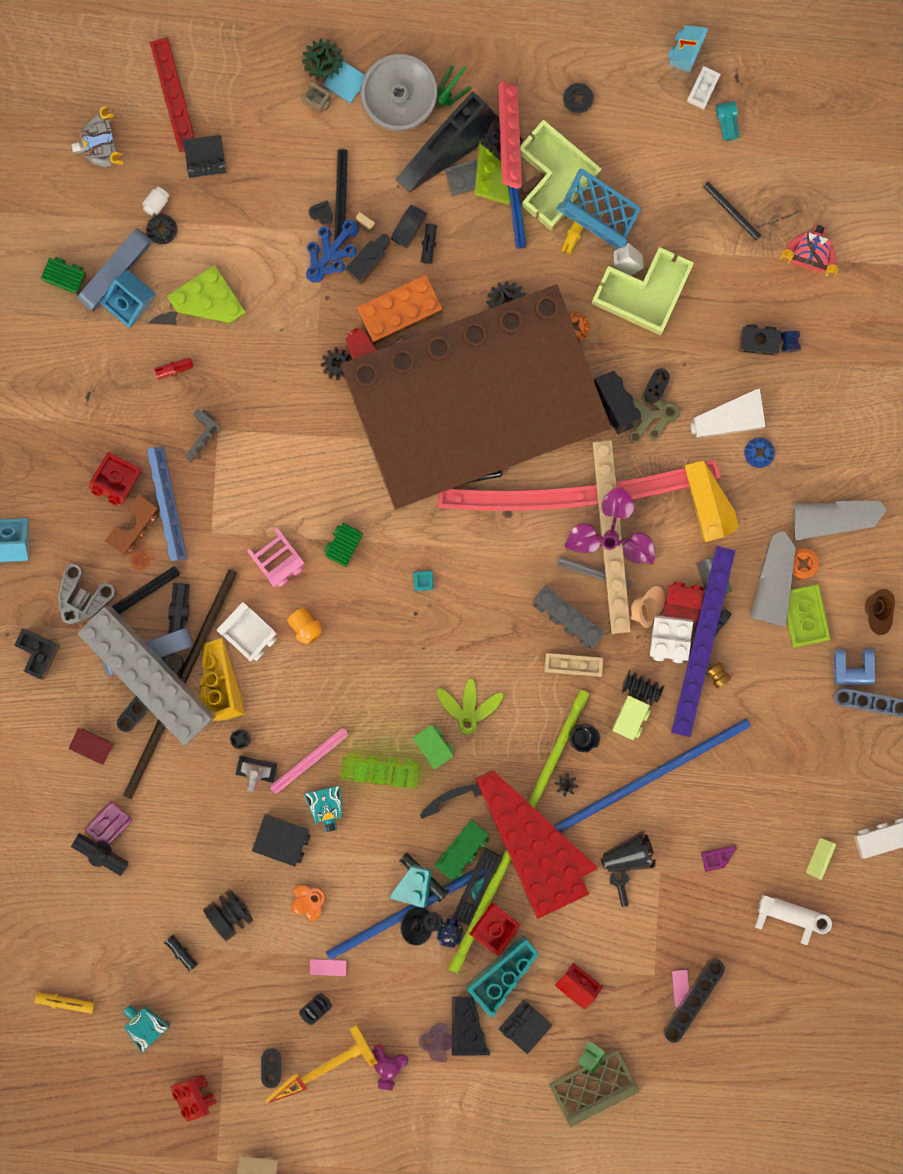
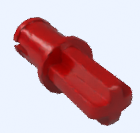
(173, 368)

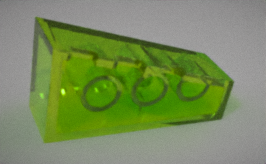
(379, 771)

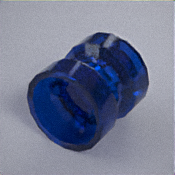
(791, 341)

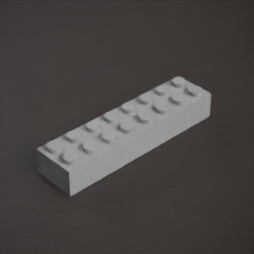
(146, 675)

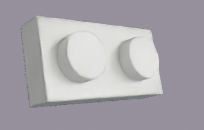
(703, 87)

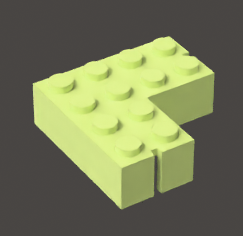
(559, 164)
(646, 301)

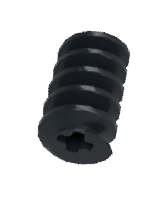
(642, 688)

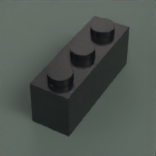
(617, 402)

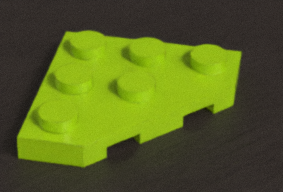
(207, 298)

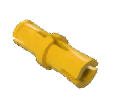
(572, 237)

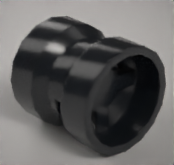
(237, 739)

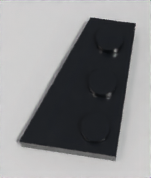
(466, 1029)

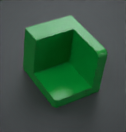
(592, 1057)

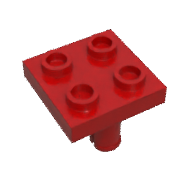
(190, 1100)

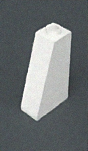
(733, 417)

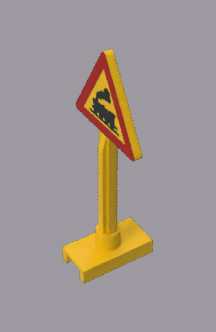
(297, 1084)

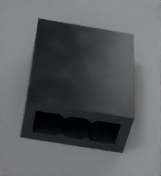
(281, 840)

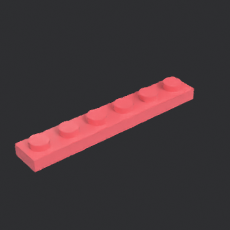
(510, 135)

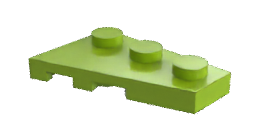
(489, 177)

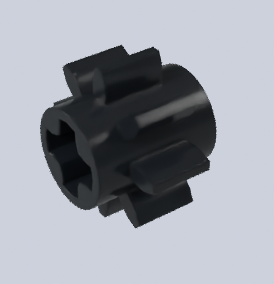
(569, 789)

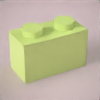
(630, 718)

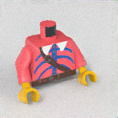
(812, 252)

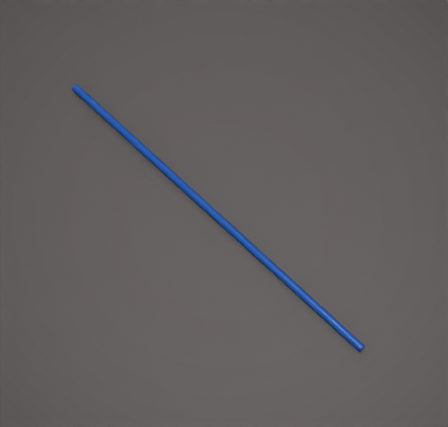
(561, 826)

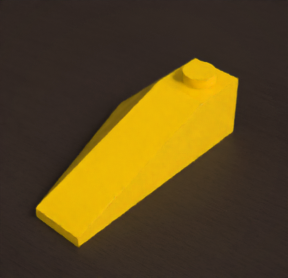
(712, 507)
(219, 683)

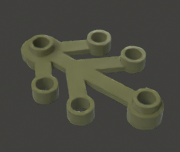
(648, 415)

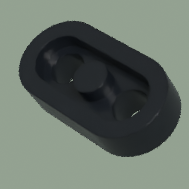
(270, 1067)

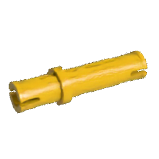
(41, 998)

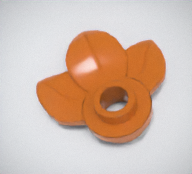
(306, 904)

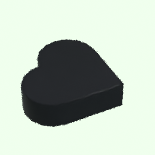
(321, 212)

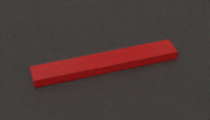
(172, 91)

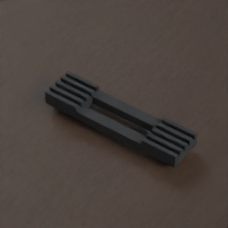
(465, 911)

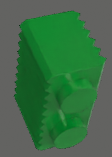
(64, 276)
(343, 545)

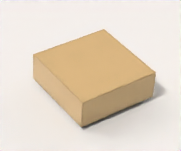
(365, 222)

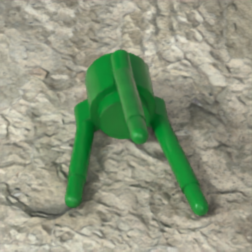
(444, 94)

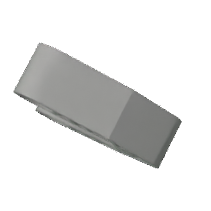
(68, 589)

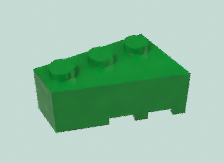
(462, 850)

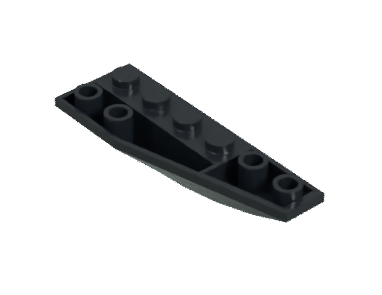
(449, 143)

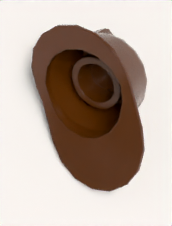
(880, 611)

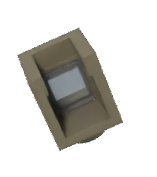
(316, 97)

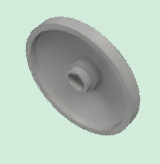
(399, 92)

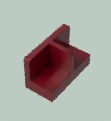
(91, 745)

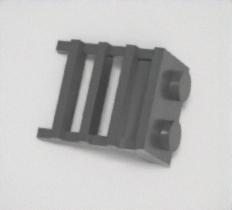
(206, 419)

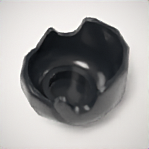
(584, 737)

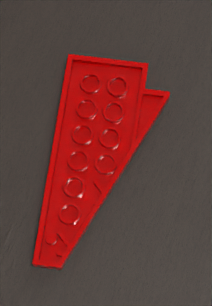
(541, 856)

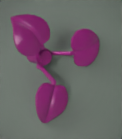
(616, 504)

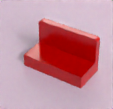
(579, 986)

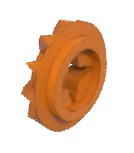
(583, 325)
(813, 563)

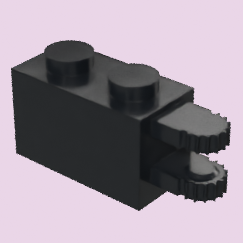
(368, 258)

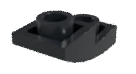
(408, 226)

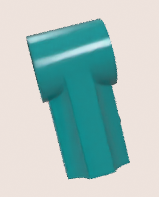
(728, 115)

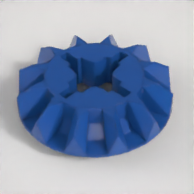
(759, 462)

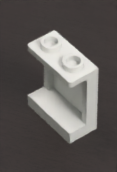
(248, 632)

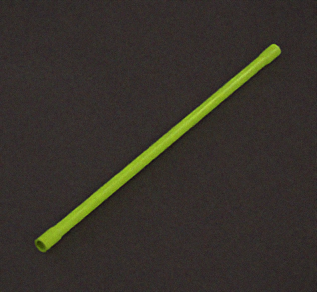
(578, 706)

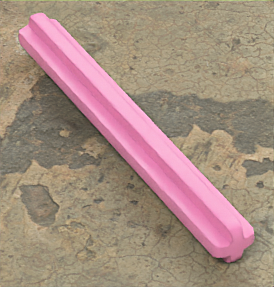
(308, 761)

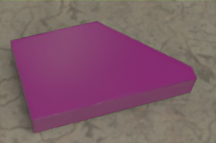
(717, 858)

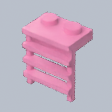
(290, 566)

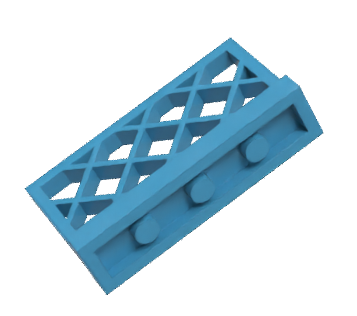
(588, 220)

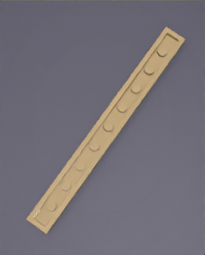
(612, 558)

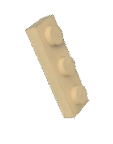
(573, 665)

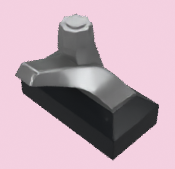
(255, 771)

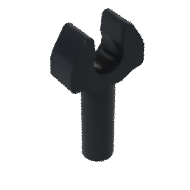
(724, 617)
(621, 887)

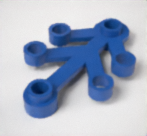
(331, 253)

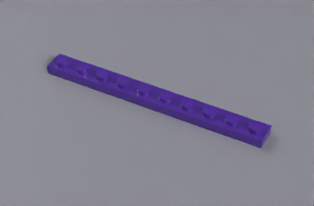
(703, 641)

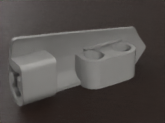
(837, 517)
(775, 581)

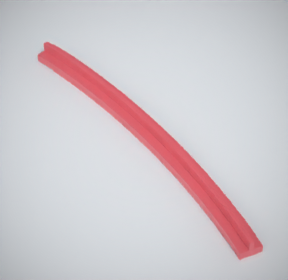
(564, 497)

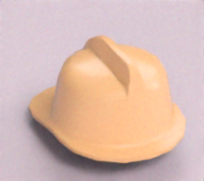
(646, 607)

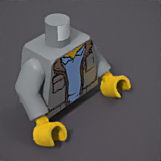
(98, 141)

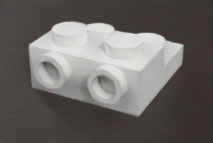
(671, 638)

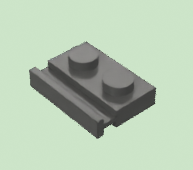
(462, 177)

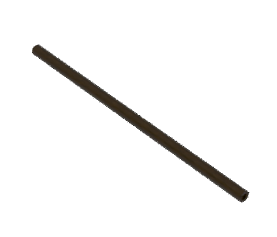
(184, 675)

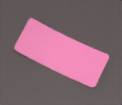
(328, 967)
(680, 985)

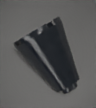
(630, 855)

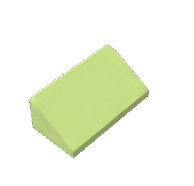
(820, 858)

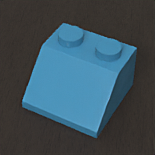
(127, 298)

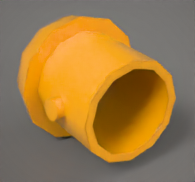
(305, 626)

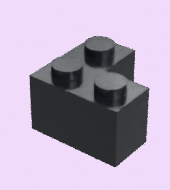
(42, 652)

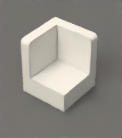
(628, 260)

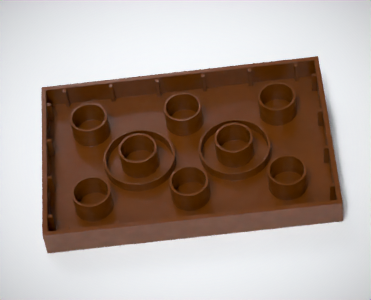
(475, 396)

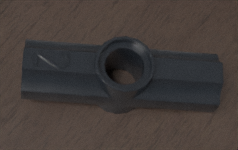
(179, 607)
(99, 854)

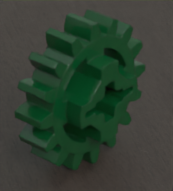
(315, 57)

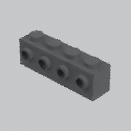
(569, 617)

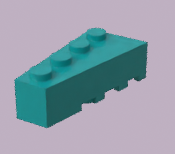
(502, 975)

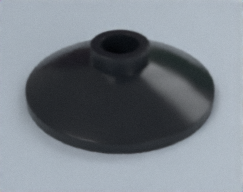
(418, 934)

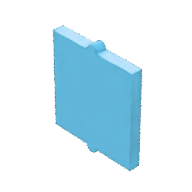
(346, 83)

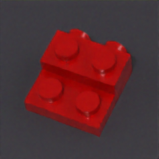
(114, 479)
(684, 602)
(495, 929)

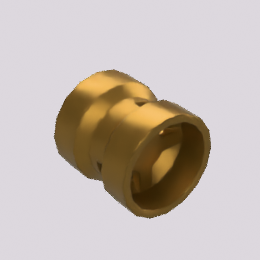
(719, 676)

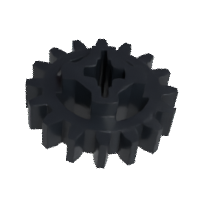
(502, 290)

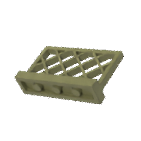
(600, 1104)

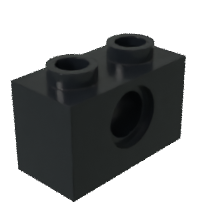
(749, 345)

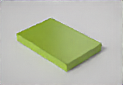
(807, 617)

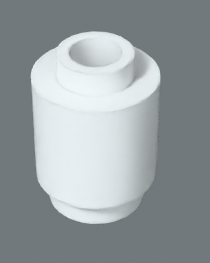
(155, 201)

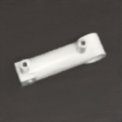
(792, 914)

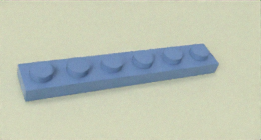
(167, 503)

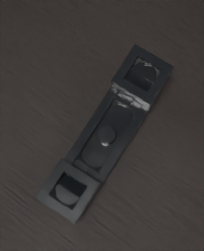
(432, 808)

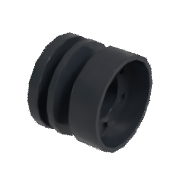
(228, 915)

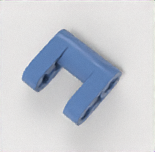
(854, 676)

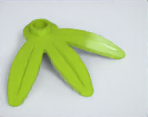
(468, 714)

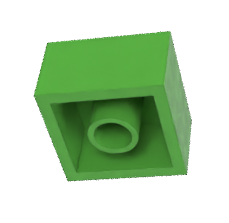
(433, 746)

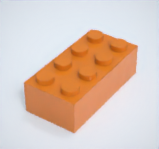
(399, 309)

